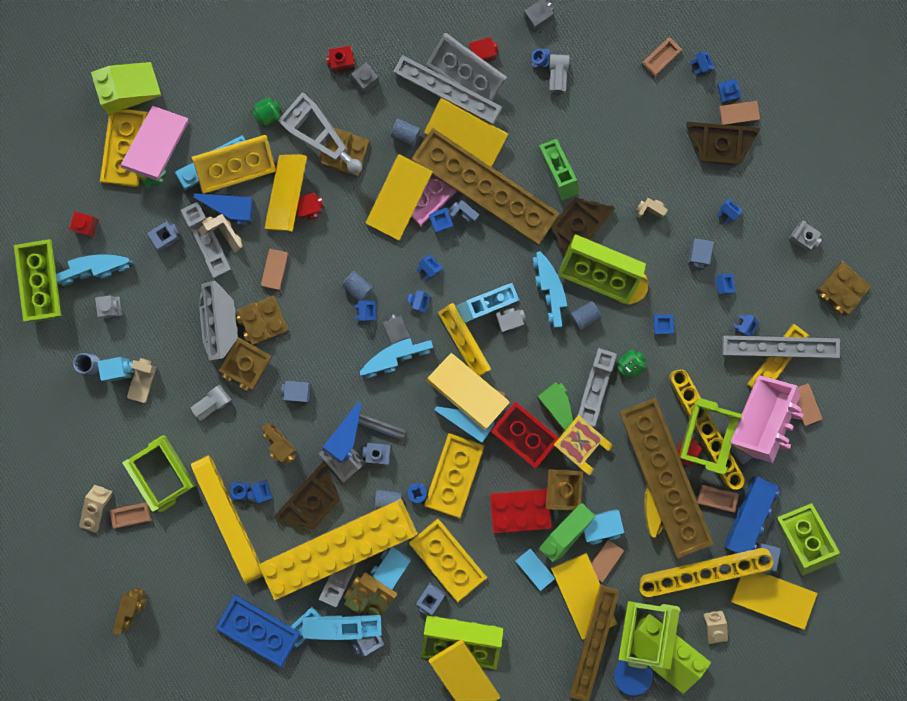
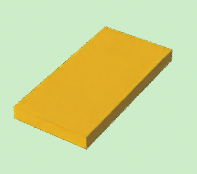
(467, 131)
(120, 134)
(234, 164)
(285, 192)
(399, 197)
(468, 391)
(454, 475)
(447, 560)
(579, 588)
(775, 598)
(463, 674)

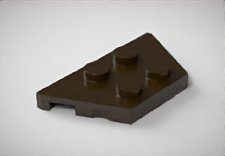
(721, 142)
(579, 218)
(312, 500)

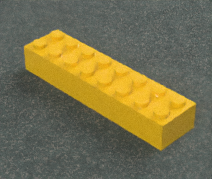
(338, 549)

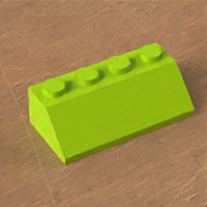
(602, 269)
(37, 281)
(480, 639)
(686, 663)

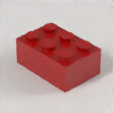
(525, 434)
(519, 510)

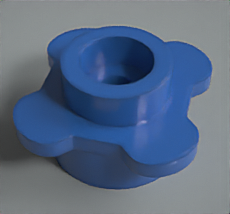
(537, 54)
(234, 491)

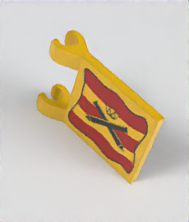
(580, 441)

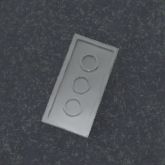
(465, 68)

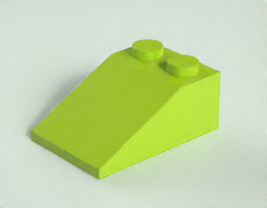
(125, 85)
(808, 539)

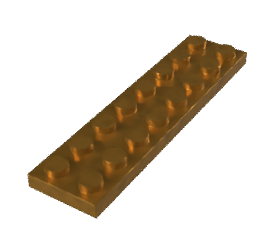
(485, 186)
(666, 478)

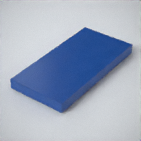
(258, 630)

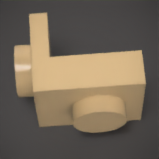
(655, 207)
(716, 627)

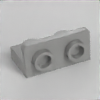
(344, 469)

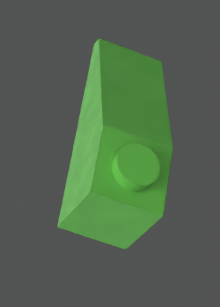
(559, 169)
(558, 404)
(567, 533)

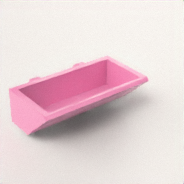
(767, 418)

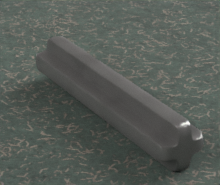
(381, 426)

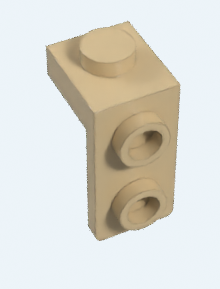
(225, 227)
(141, 380)
(93, 508)

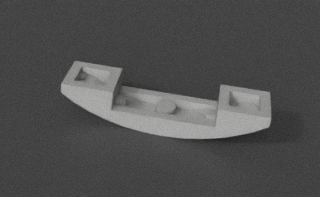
(208, 243)
(596, 386)
(336, 585)

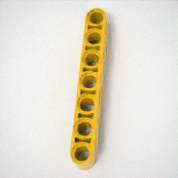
(705, 418)
(227, 519)
(715, 573)

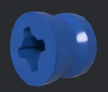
(417, 493)

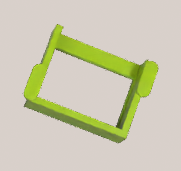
(711, 406)
(177, 465)
(667, 636)

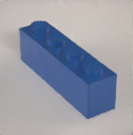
(751, 515)

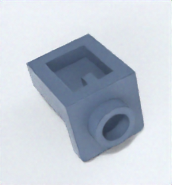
(467, 212)
(366, 645)

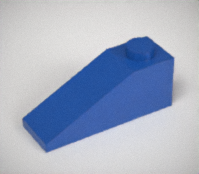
(233, 207)
(343, 439)

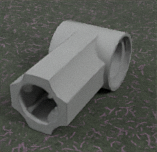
(558, 73)
(215, 400)

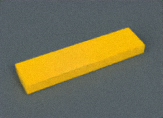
(464, 339)
(774, 365)

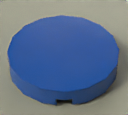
(632, 679)

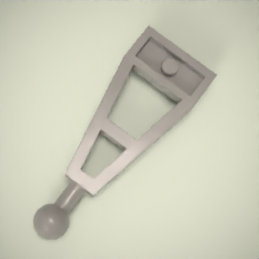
(295, 117)

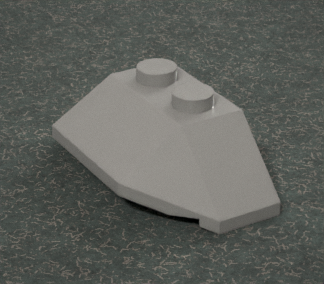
(217, 320)

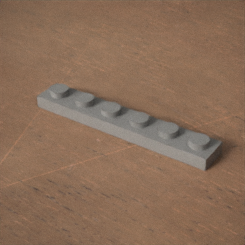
(447, 90)
(781, 346)

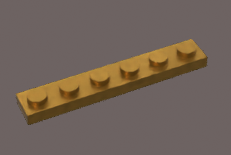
(594, 643)

